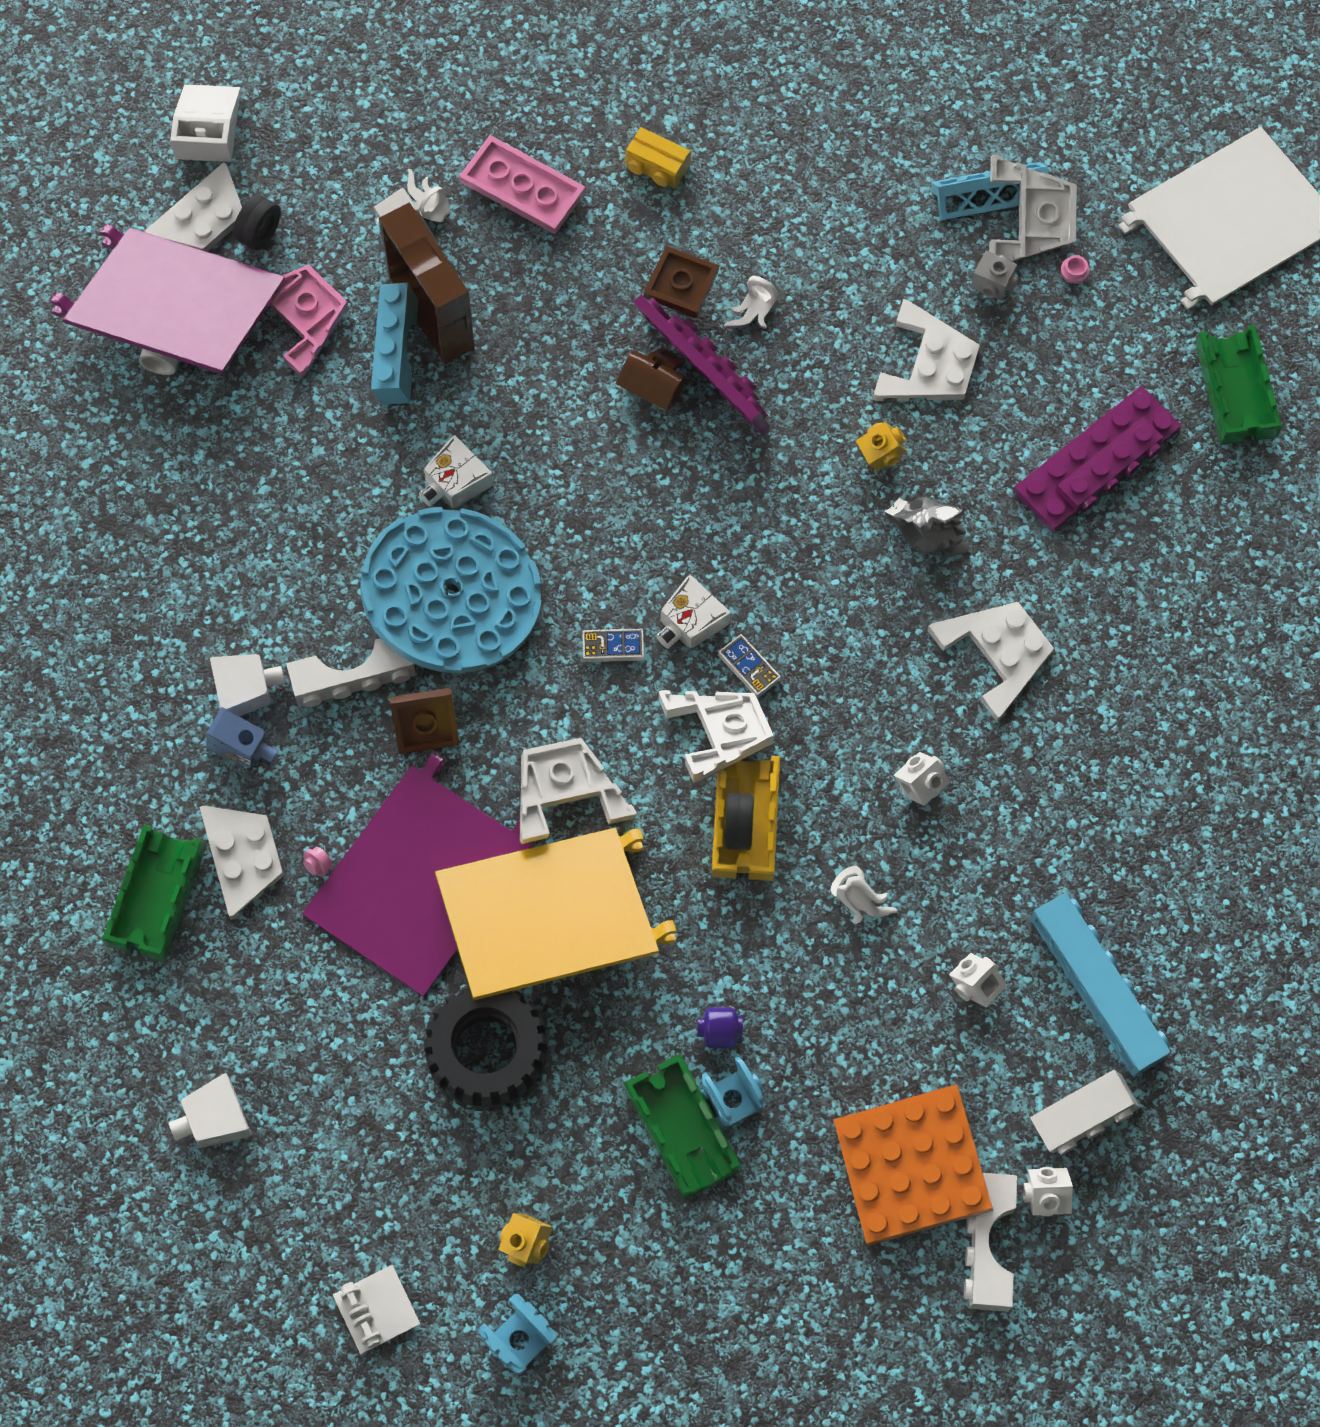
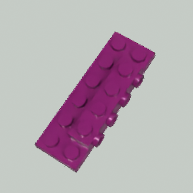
(703, 357)
(1097, 459)

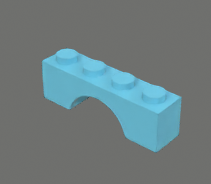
(391, 369)

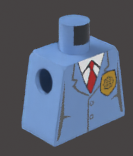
(227, 739)

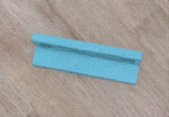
(972, 184)

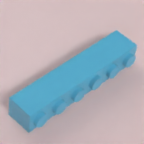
(1100, 984)

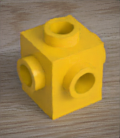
(882, 445)
(525, 1239)

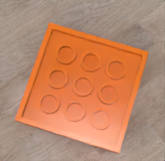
(912, 1165)

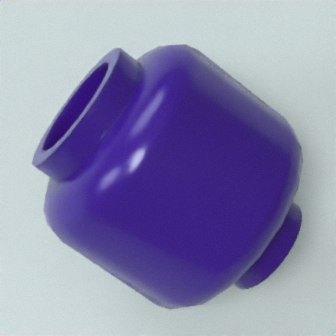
(720, 1027)

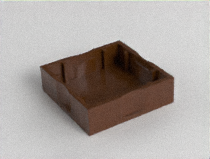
(442, 297)

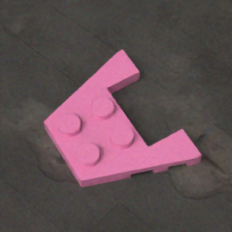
(311, 310)

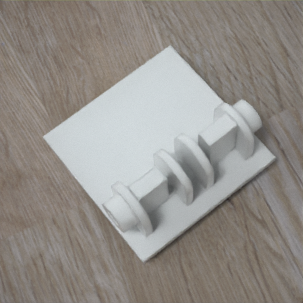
(376, 1309)

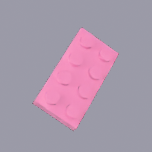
(522, 184)

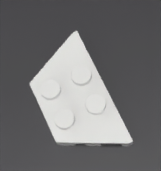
(203, 214)
(242, 855)

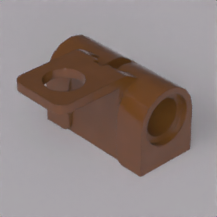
(653, 377)

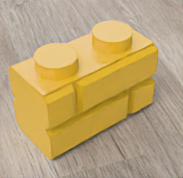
(657, 158)

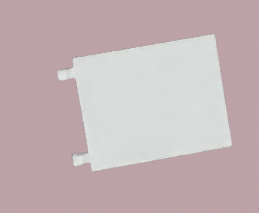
(1231, 216)

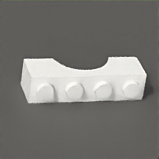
(317, 682)
(989, 1283)

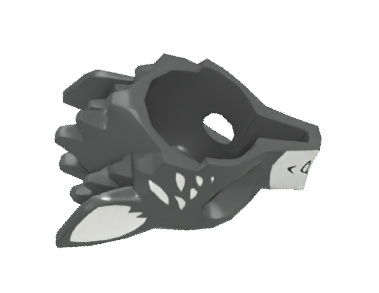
(936, 525)

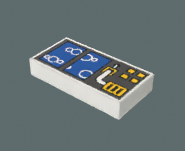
(613, 645)
(749, 666)

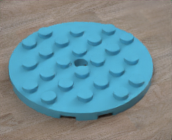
(452, 631)

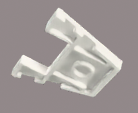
(1045, 210)
(941, 364)
(1007, 641)
(731, 724)
(563, 775)

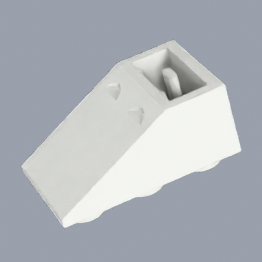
(205, 123)

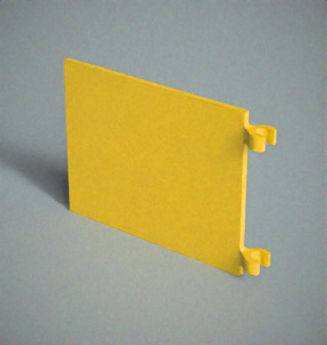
(549, 912)

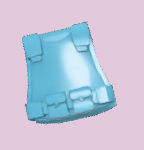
(525, 1320)

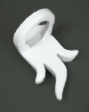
(431, 203)
(758, 303)
(858, 895)

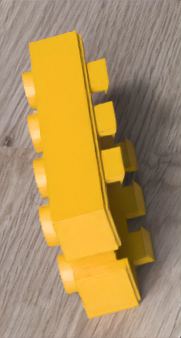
(762, 781)

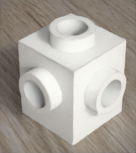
(922, 778)
(978, 980)
(1048, 1191)

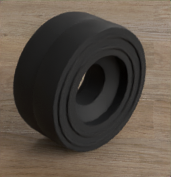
(257, 222)
(739, 821)

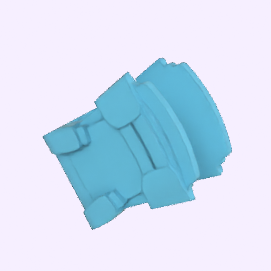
(741, 1082)

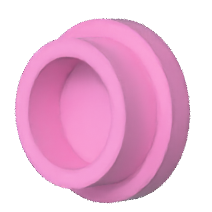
(1075, 269)
(317, 862)

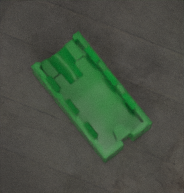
(1238, 386)
(154, 894)
(682, 1127)

